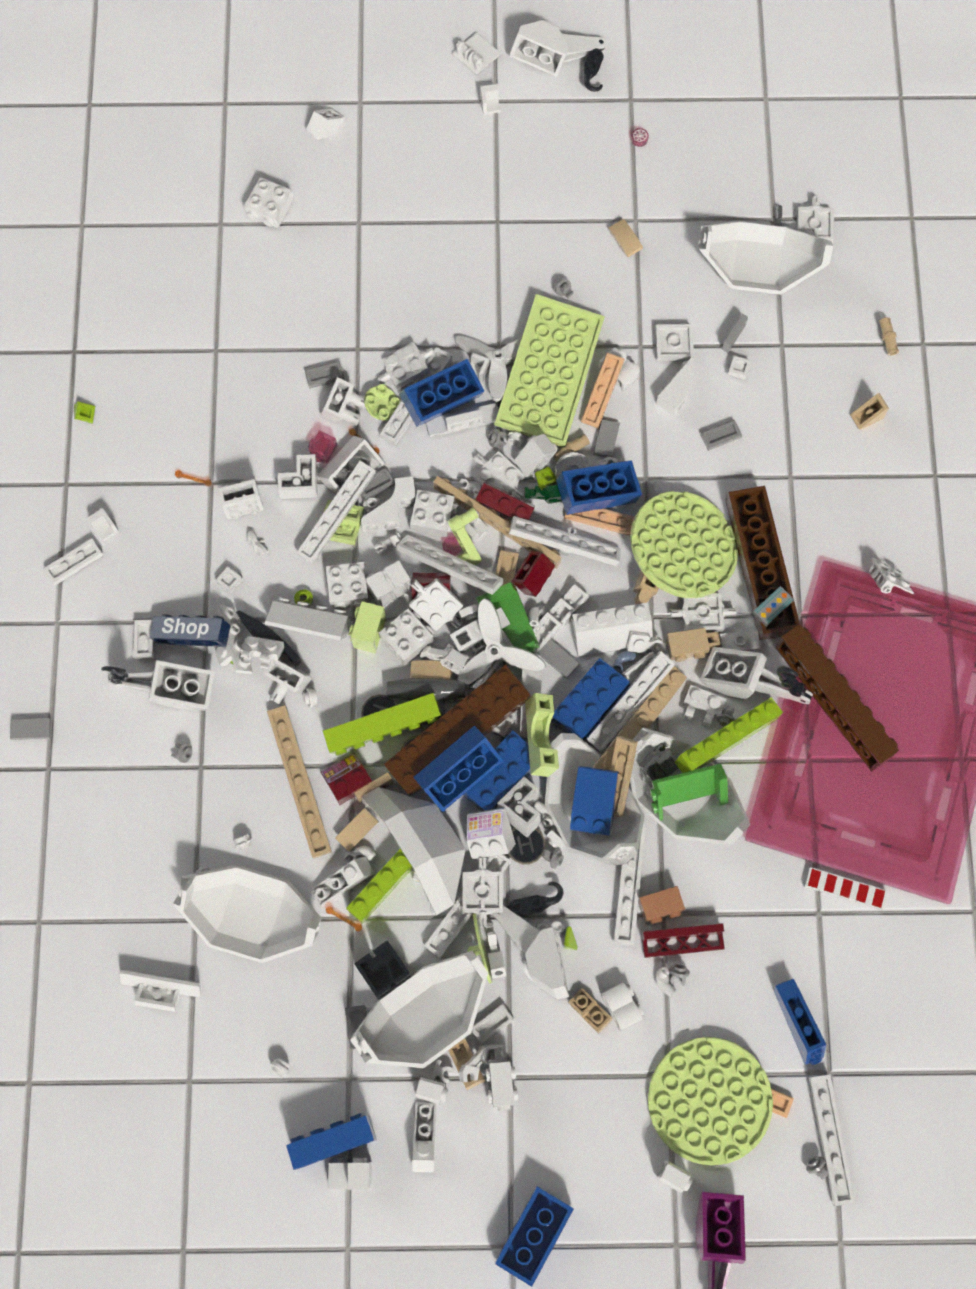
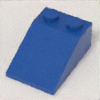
(594, 800)

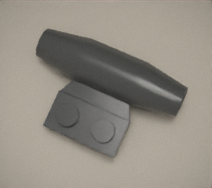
(414, 688)

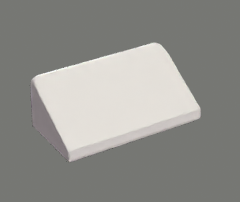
(492, 670)

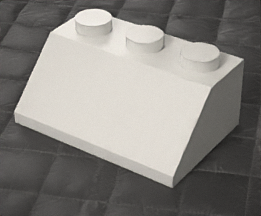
(346, 460)

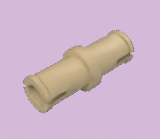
(889, 336)
(573, 446)

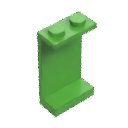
(519, 630)
(688, 787)

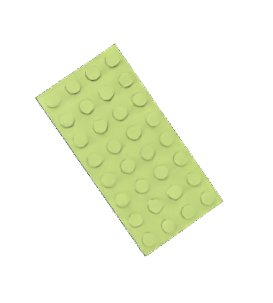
(549, 370)

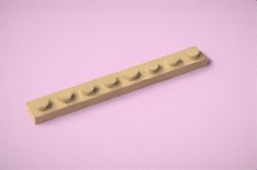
(491, 518)
(646, 713)
(299, 782)

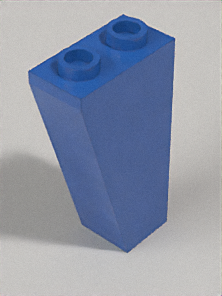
(800, 1022)

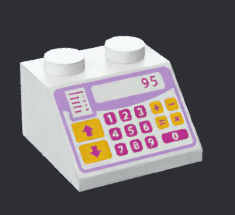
(489, 833)

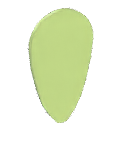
(480, 948)

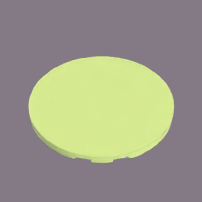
(684, 544)
(710, 1101)

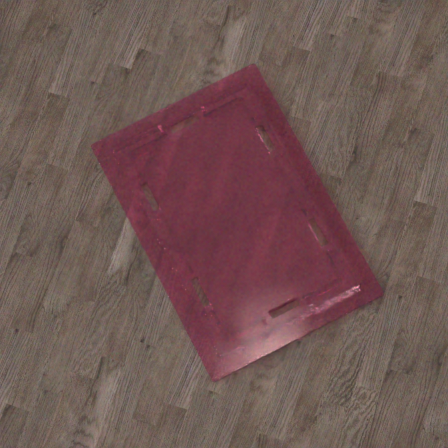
(917, 687)

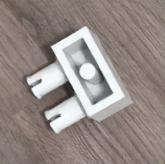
(336, 403)

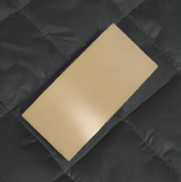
(626, 238)
(429, 669)
(356, 829)
(590, 1010)

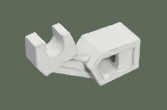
(449, 659)
(495, 957)
(496, 1054)

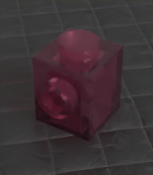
(322, 446)

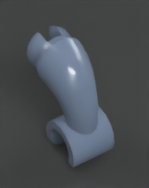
(624, 657)

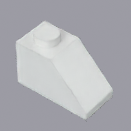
(324, 123)

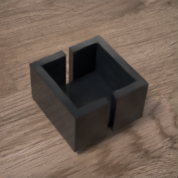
(383, 969)

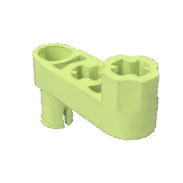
(457, 526)

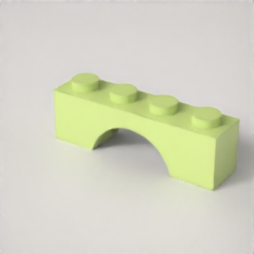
(538, 717)

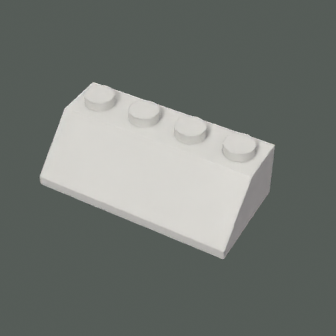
(308, 619)
(609, 628)

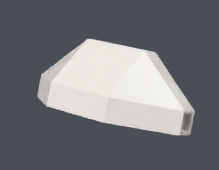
(763, 255)
(560, 789)
(694, 819)
(424, 840)
(247, 912)
(423, 1014)

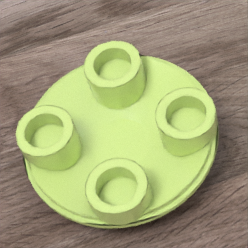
(381, 402)

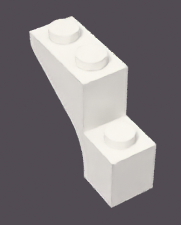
(387, 515)

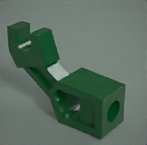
(549, 494)

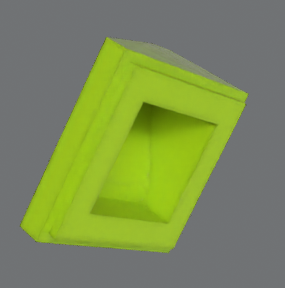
(84, 412)
(545, 477)
(569, 941)

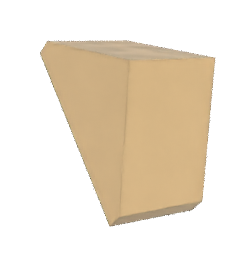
(870, 412)

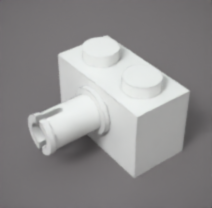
(535, 454)
(286, 678)

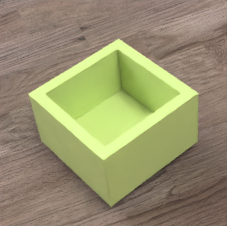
(368, 624)

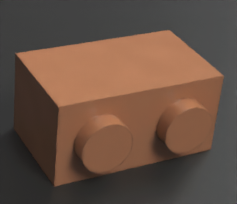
(661, 905)

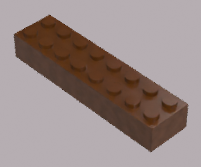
(760, 556)
(837, 698)
(482, 708)

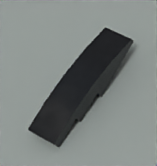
(260, 630)

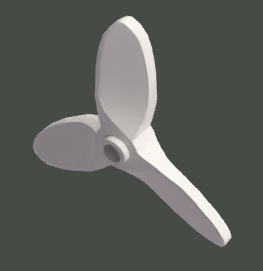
(497, 361)
(492, 635)

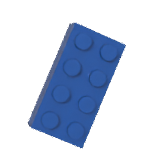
(441, 392)
(599, 487)
(590, 700)
(458, 768)
(503, 777)
(330, 1142)
(534, 1236)

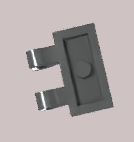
(653, 764)

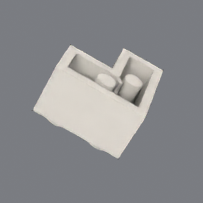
(300, 483)
(518, 806)
(350, 1175)

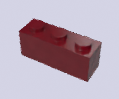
(504, 501)

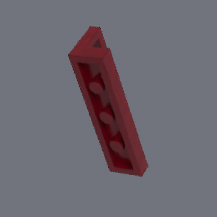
(676, 933)

